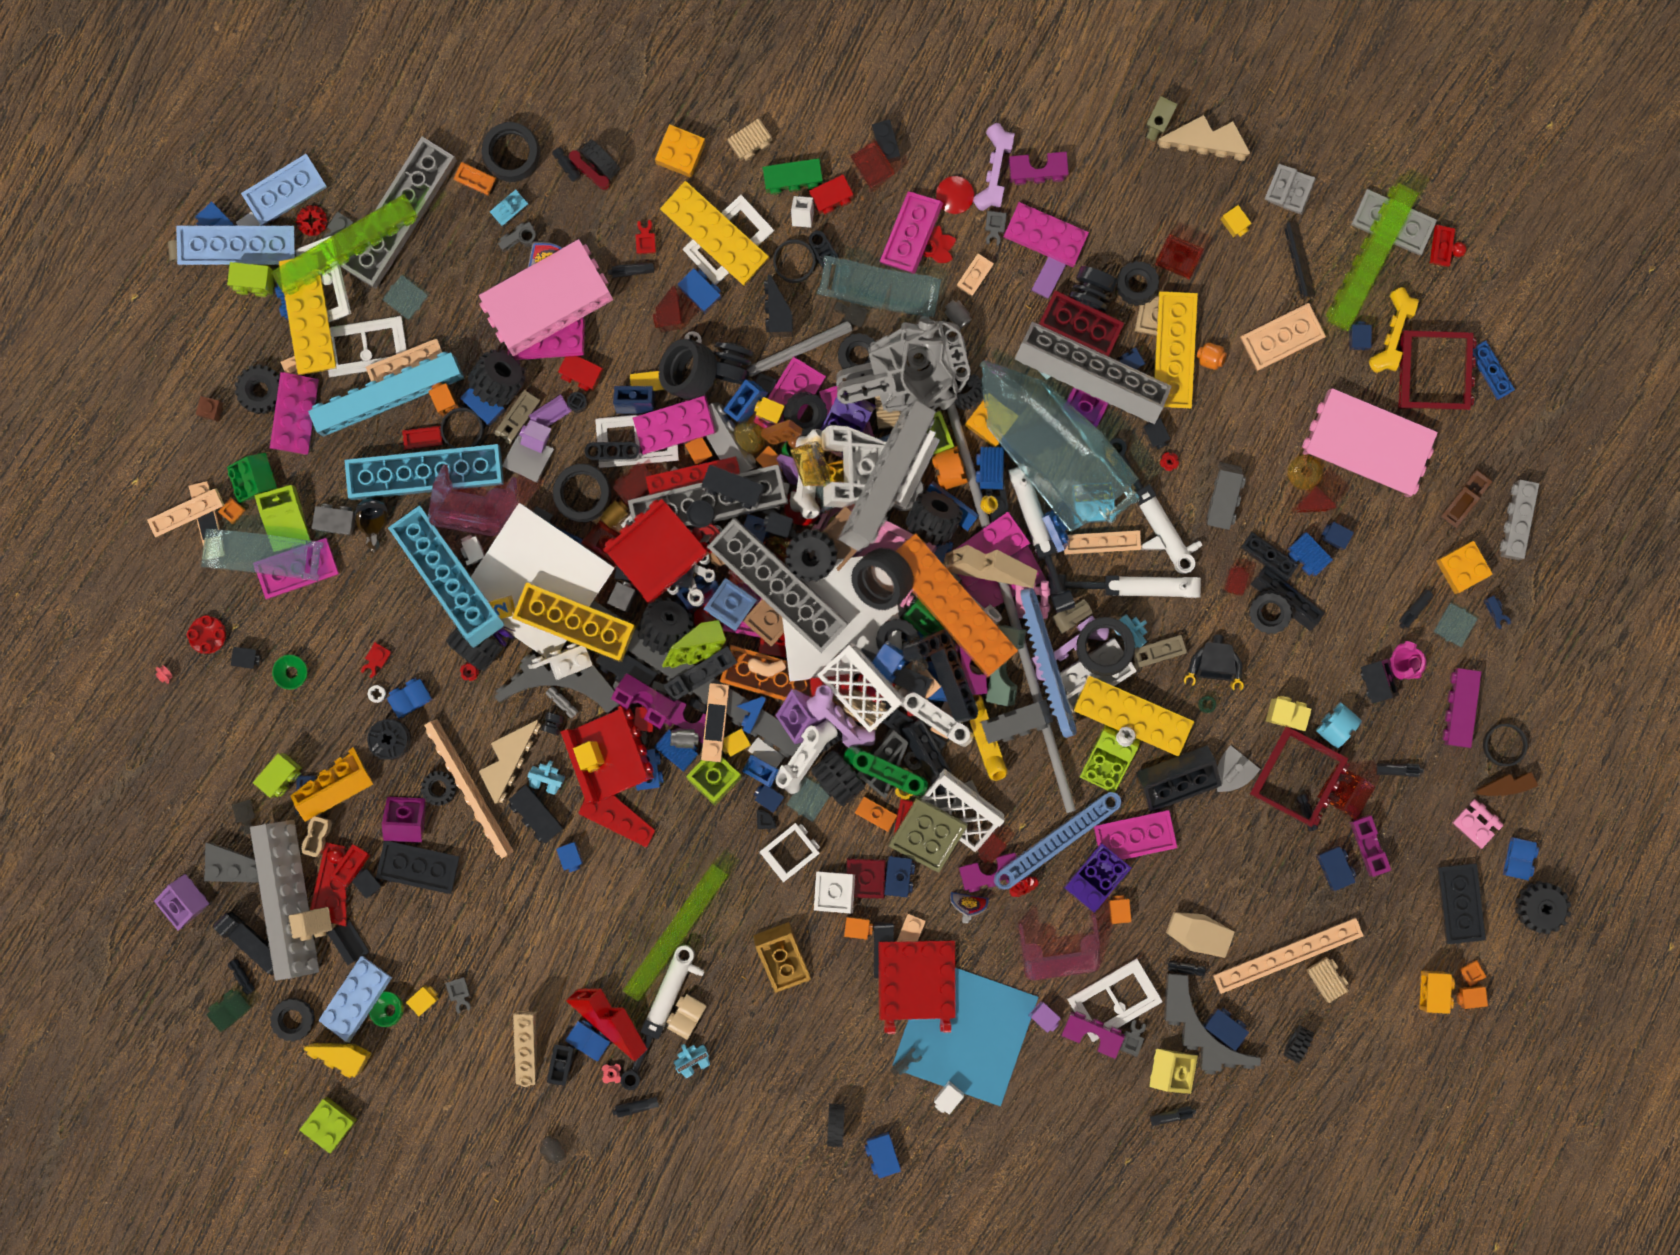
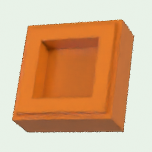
(232, 511)
(1472, 973)

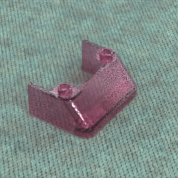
(468, 511)
(1041, 968)

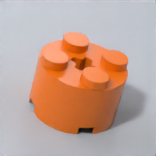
(950, 468)

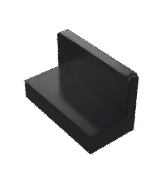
(348, 942)

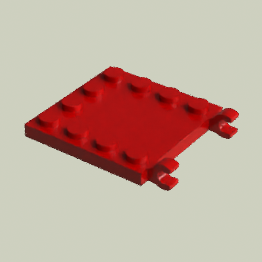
(916, 982)

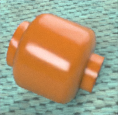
(1211, 356)

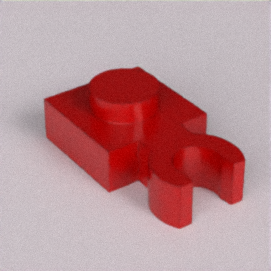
(645, 241)
(377, 657)

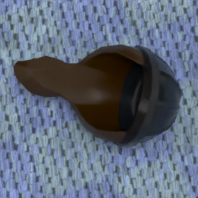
(371, 519)

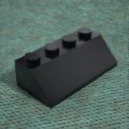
(1179, 778)

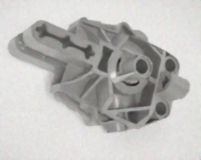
(902, 384)

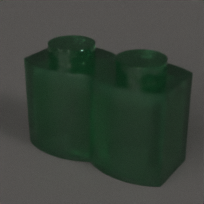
(229, 1010)

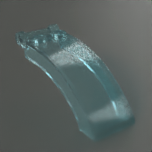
(880, 287)
(259, 554)

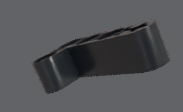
(246, 939)

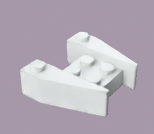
(859, 459)

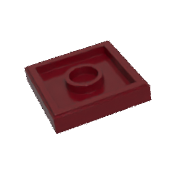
(868, 877)

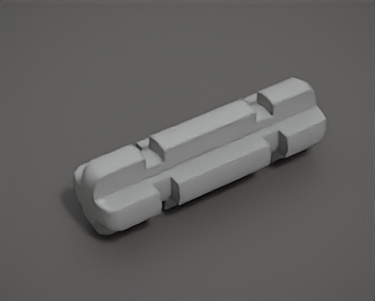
(562, 702)

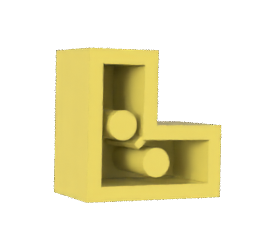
(1288, 714)

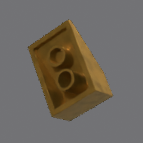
(781, 957)

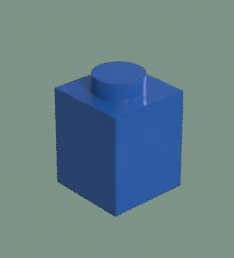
(570, 857)

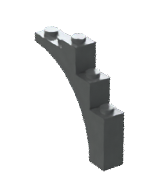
(589, 683)
(1213, 1054)

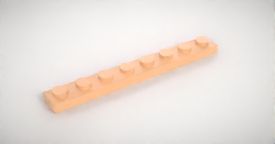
(466, 784)
(1288, 955)

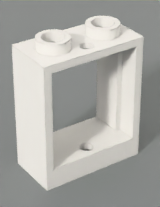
(774, 863)

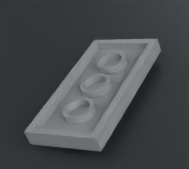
(1414, 231)

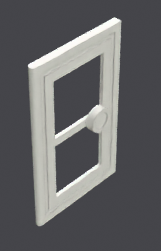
(738, 204)
(337, 278)
(366, 355)
(623, 421)
(1119, 1007)

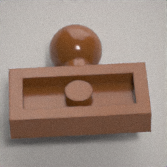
(781, 432)

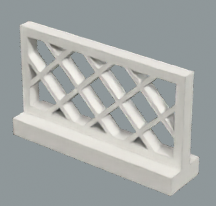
(917, 469)
(871, 674)
(972, 800)

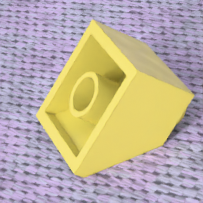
(1173, 1071)

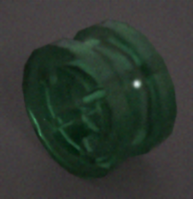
(1207, 710)

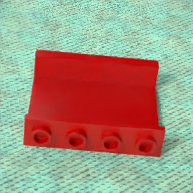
(655, 550)
(622, 754)

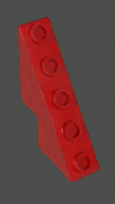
(687, 476)
(610, 1021)

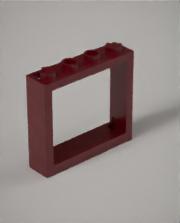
(1405, 367)
(1325, 799)

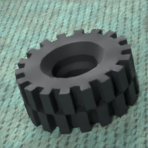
(245, 387)

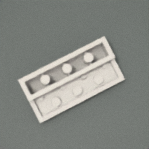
(1076, 675)

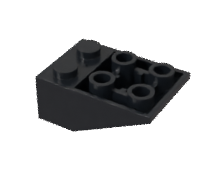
(780, 316)

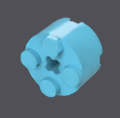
(1339, 725)

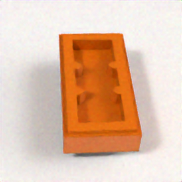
(474, 178)
(875, 814)

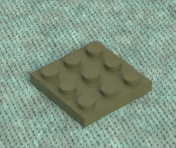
(927, 834)

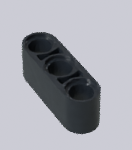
(604, 448)
(882, 933)

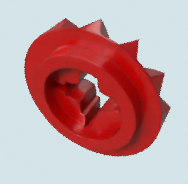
(318, 225)
(711, 529)
(1024, 886)

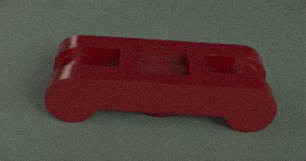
(589, 170)

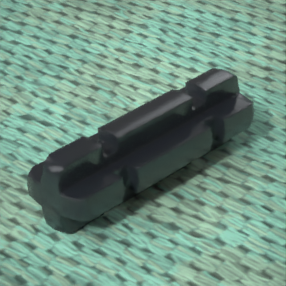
(566, 164)
(1306, 809)
(1186, 968)
(241, 976)

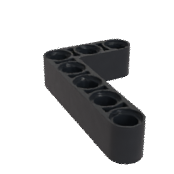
(949, 671)

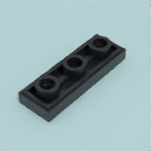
(1260, 549)

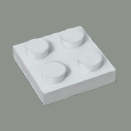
(834, 892)

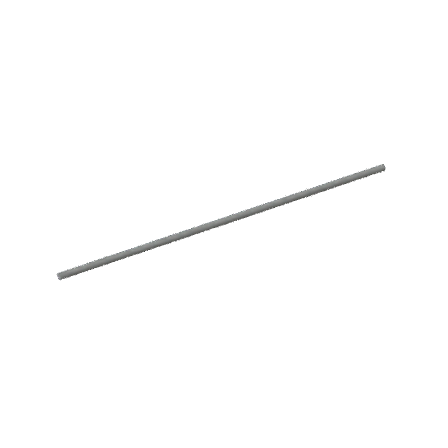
(1010, 607)

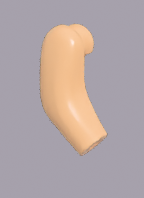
(765, 669)

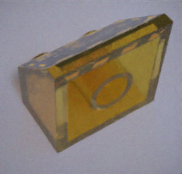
(811, 464)

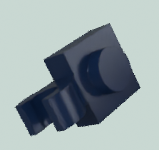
(1494, 607)

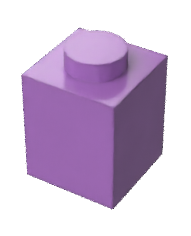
(535, 436)
(1045, 1017)

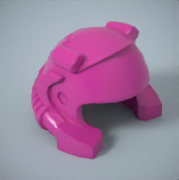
(1408, 661)

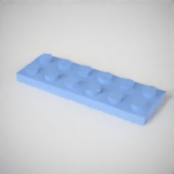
(234, 244)

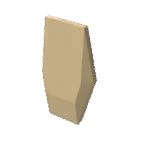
(1200, 933)

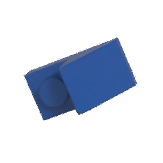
(754, 708)
(760, 770)

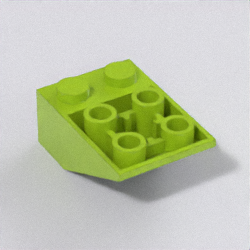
(282, 513)
(696, 645)
(1108, 760)

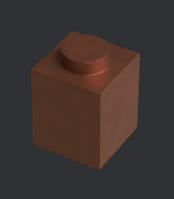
(209, 408)

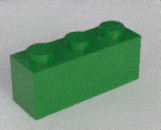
(792, 176)

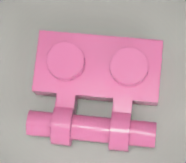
(1043, 591)
(1473, 828)

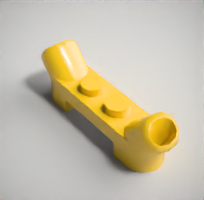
(1406, 308)
(989, 752)

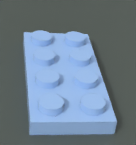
(284, 190)
(355, 999)

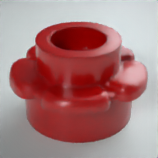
(1169, 466)
(464, 672)

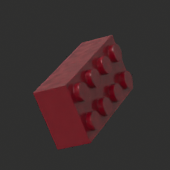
(1081, 323)

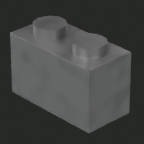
(334, 520)
(622, 596)

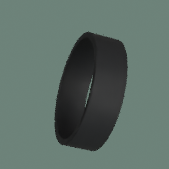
(794, 242)
(458, 410)
(1524, 740)

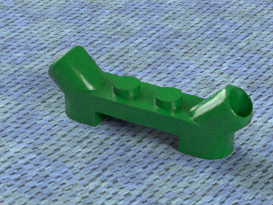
(885, 771)

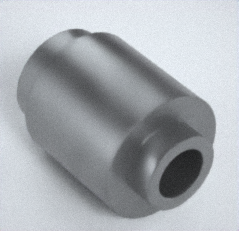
(957, 313)
(684, 738)

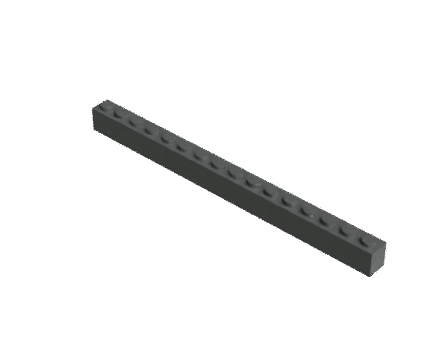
(765, 725)

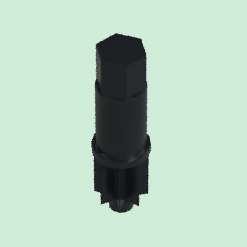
(631, 269)
(1417, 607)
(1399, 769)
(635, 1107)
(1172, 1115)

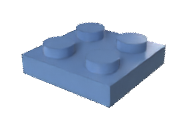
(730, 604)

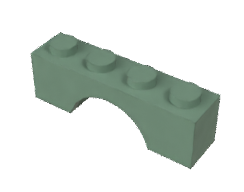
(1001, 688)

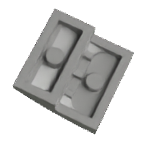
(1290, 189)
(527, 461)

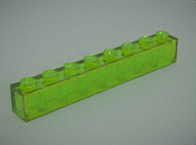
(344, 245)
(1371, 257)
(675, 932)

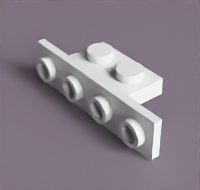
(565, 662)

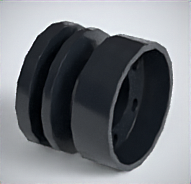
(1094, 285)
(731, 361)
(400, 740)

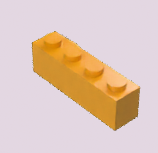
(332, 786)

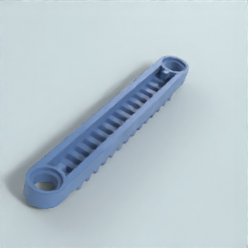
(1048, 662)
(1057, 840)

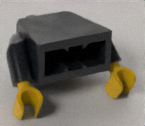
(1216, 662)

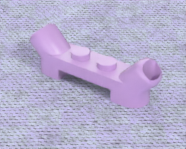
(993, 194)
(1061, 653)
(852, 734)

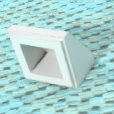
(1153, 544)

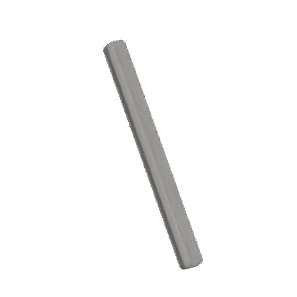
(799, 348)

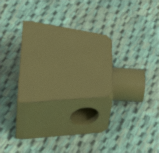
(1164, 109)

